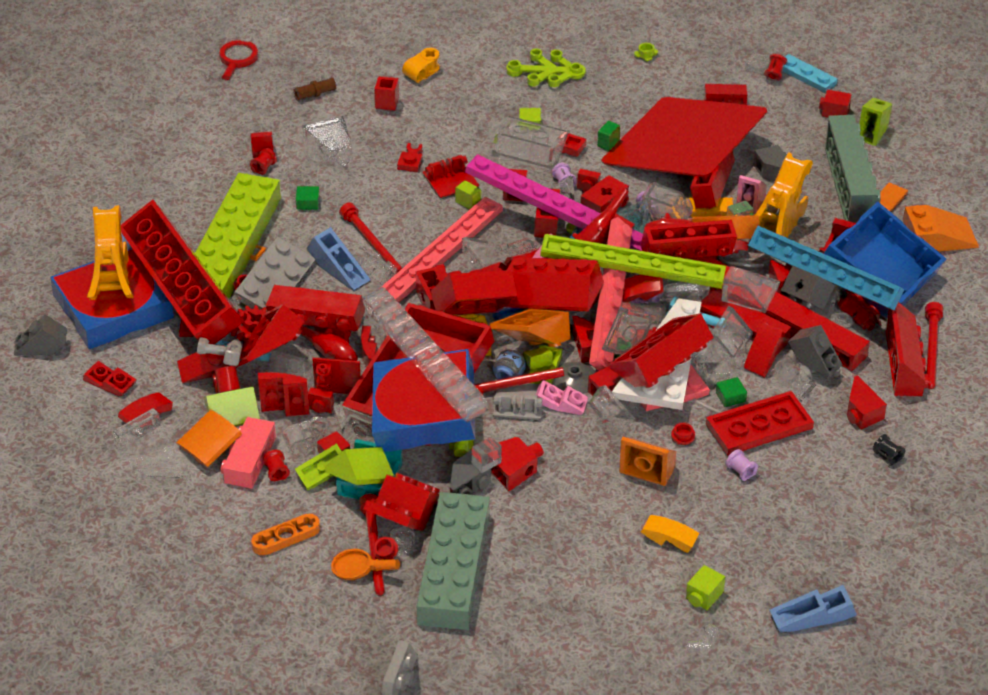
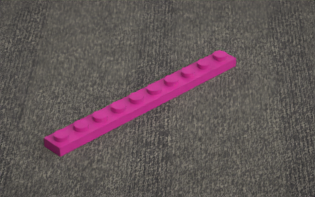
(538, 195)

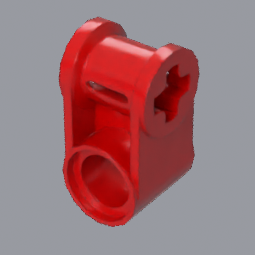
(225, 379)

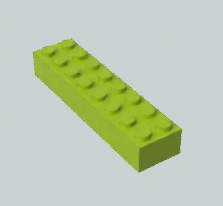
(238, 228)

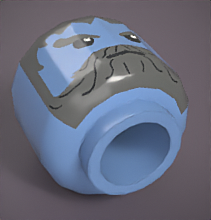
(509, 364)

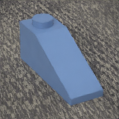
(337, 260)

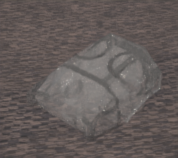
(683, 289)

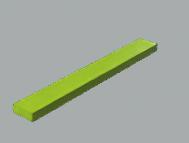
(635, 261)

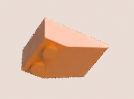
(940, 228)
(536, 327)

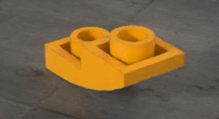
(662, 529)

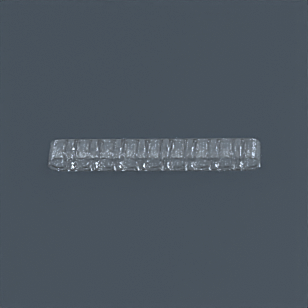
(425, 355)

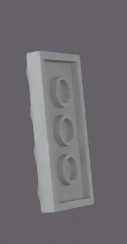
(279, 265)

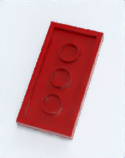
(759, 422)

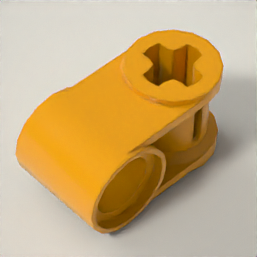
(422, 65)

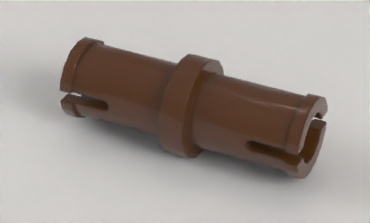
(314, 88)

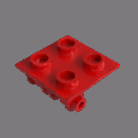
(447, 176)
(335, 374)

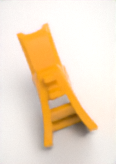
(785, 196)
(109, 250)

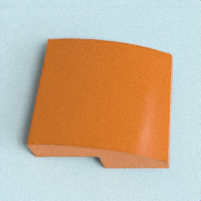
(209, 438)

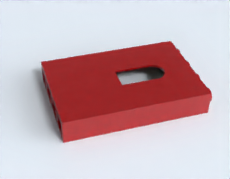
(446, 330)

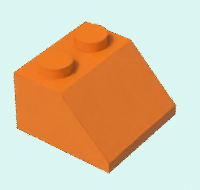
(646, 460)

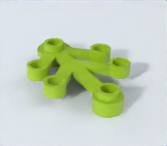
(547, 70)

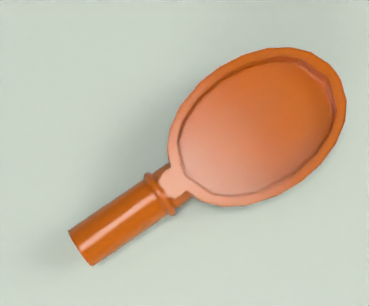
(357, 563)

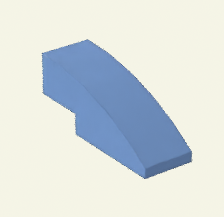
(814, 610)

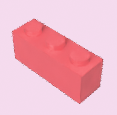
(247, 452)

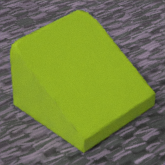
(538, 358)

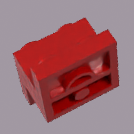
(405, 501)

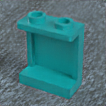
(354, 491)

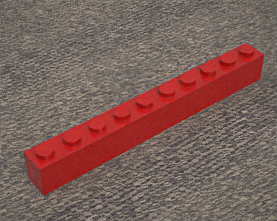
(848, 346)

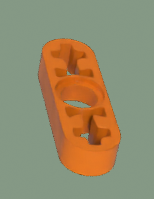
(288, 526)

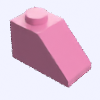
(751, 191)

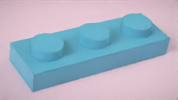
(809, 74)

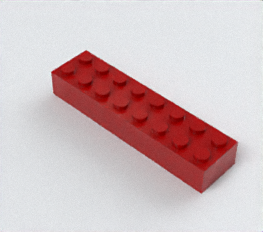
(180, 274)

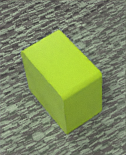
(530, 114)
(467, 194)

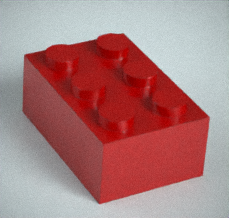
(474, 292)

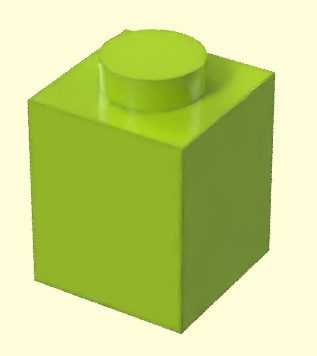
(705, 587)

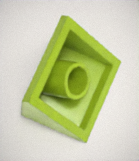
(234, 405)
(360, 466)

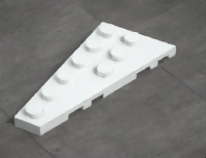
(671, 388)

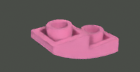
(563, 401)

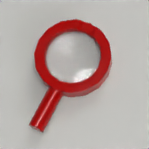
(237, 55)

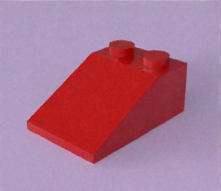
(273, 330)

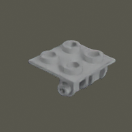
(518, 402)

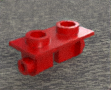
(866, 316)

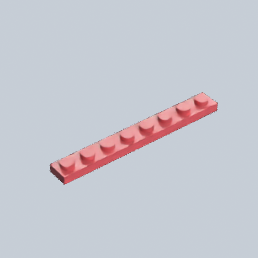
(443, 247)
(610, 296)

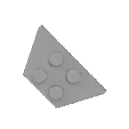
(400, 670)

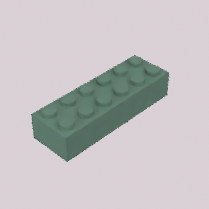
(850, 167)
(453, 561)

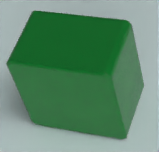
(608, 135)
(307, 198)
(731, 392)

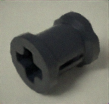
(888, 449)

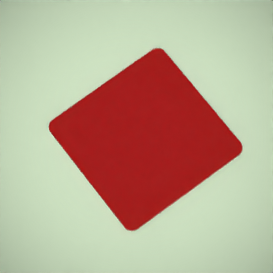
(684, 136)

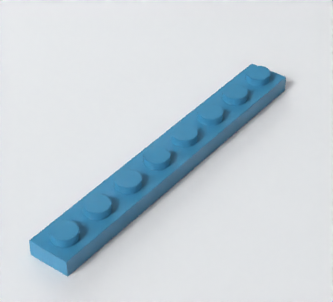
(826, 267)

